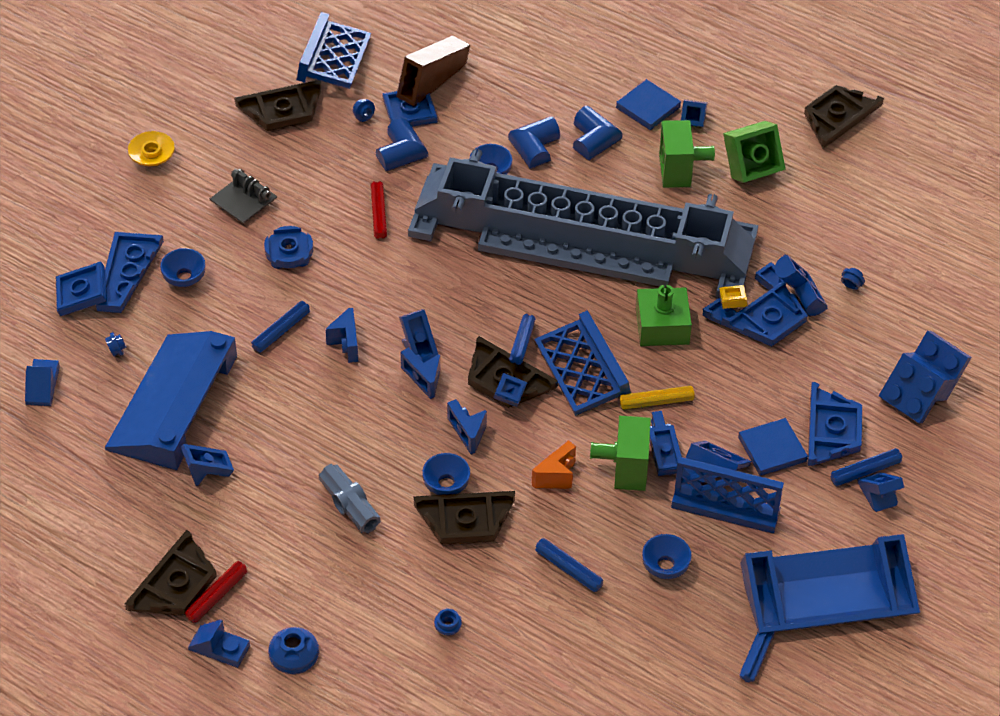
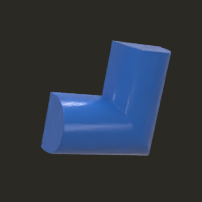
(598, 133)
(530, 140)
(405, 146)
(802, 285)

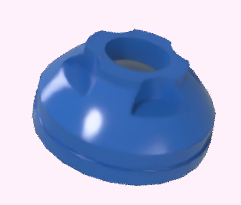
(497, 156)
(183, 261)
(446, 466)
(666, 548)
(293, 659)

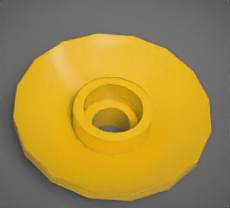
(151, 148)

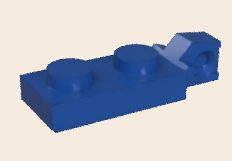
(664, 445)

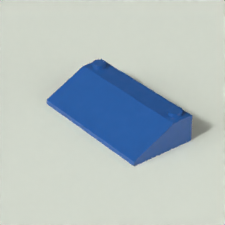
(171, 396)
(830, 585)

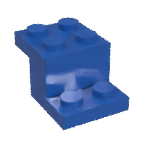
(924, 376)

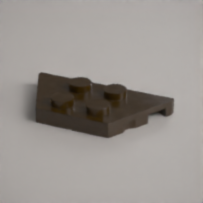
(282, 105)
(838, 112)
(491, 362)
(466, 515)
(174, 581)

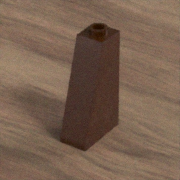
(431, 68)

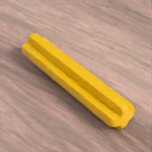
(657, 397)

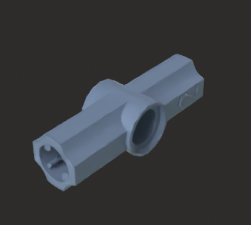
(349, 498)

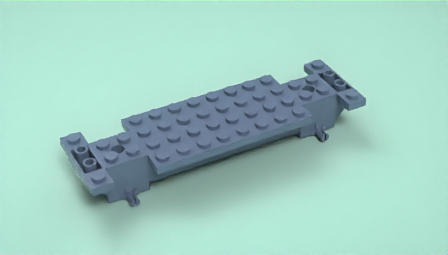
(583, 226)

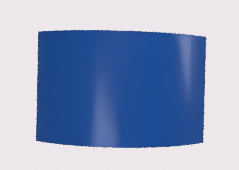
(694, 111)

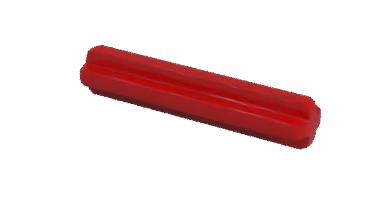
(378, 210)
(216, 592)

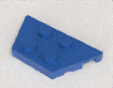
(833, 426)

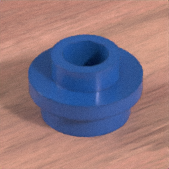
(363, 110)
(852, 278)
(116, 344)
(451, 616)

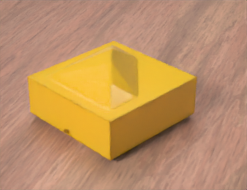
(733, 296)

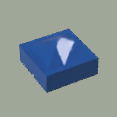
(510, 390)

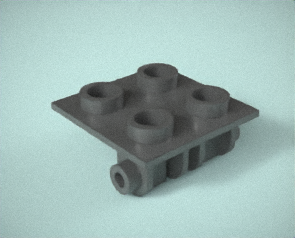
(243, 196)

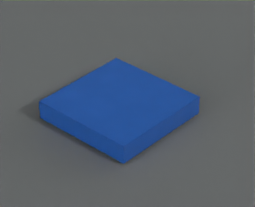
(648, 104)
(418, 115)
(80, 288)
(772, 446)

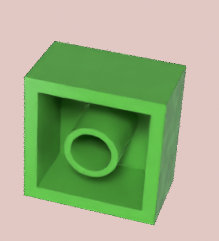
(754, 151)
(678, 153)
(663, 316)
(628, 453)

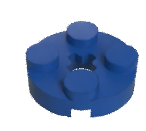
(288, 258)

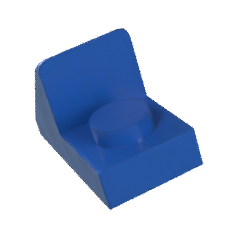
(344, 332)
(418, 334)
(422, 373)
(41, 382)
(468, 427)
(206, 461)
(881, 490)
(219, 645)

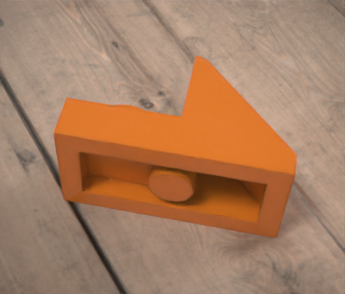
(554, 470)

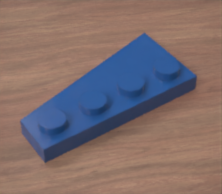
(126, 266)

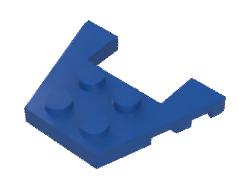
(766, 318)

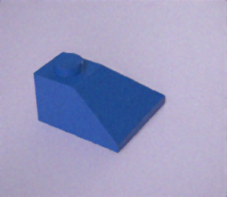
(715, 455)

